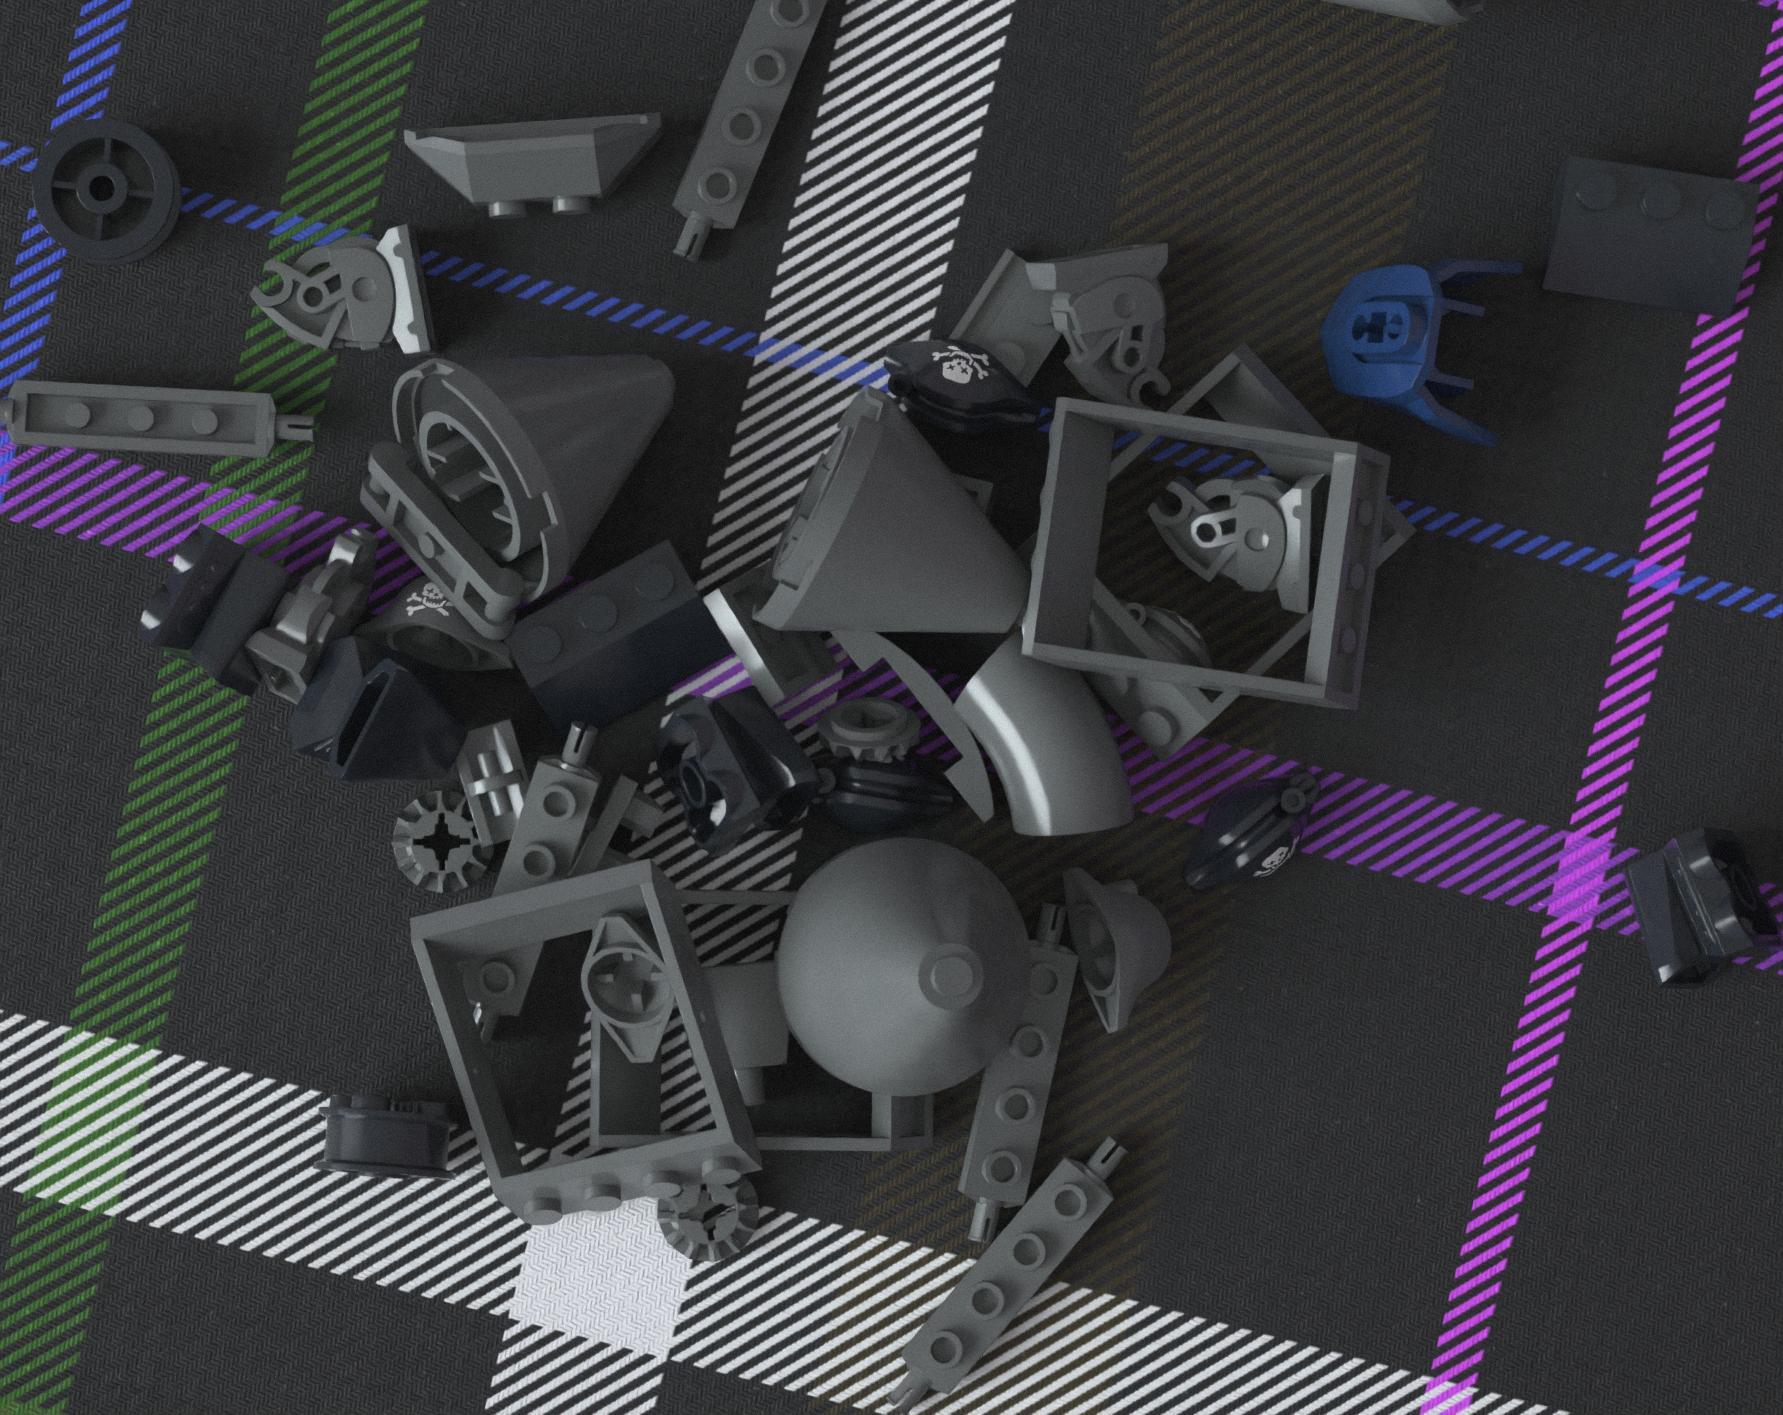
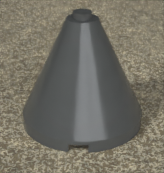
(531, 447)
(890, 540)
(903, 966)

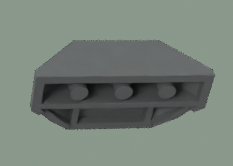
(538, 161)

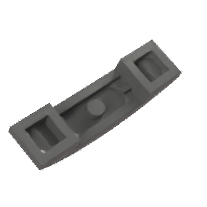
(969, 773)

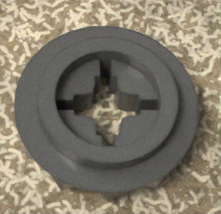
(869, 729)
(420, 863)
(731, 1230)

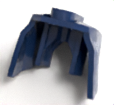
(1386, 338)

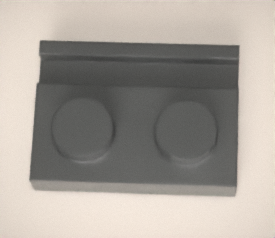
(1011, 319)
(775, 659)

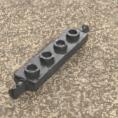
(743, 118)
(148, 419)
(537, 855)
(1019, 1084)
(1007, 1275)

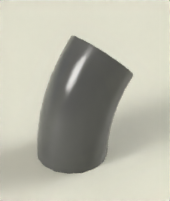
(1047, 744)

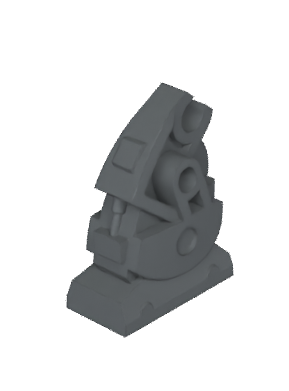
(363, 301)
(1110, 317)
(1260, 536)
(314, 614)

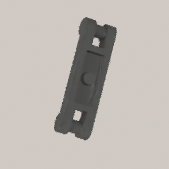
(440, 543)

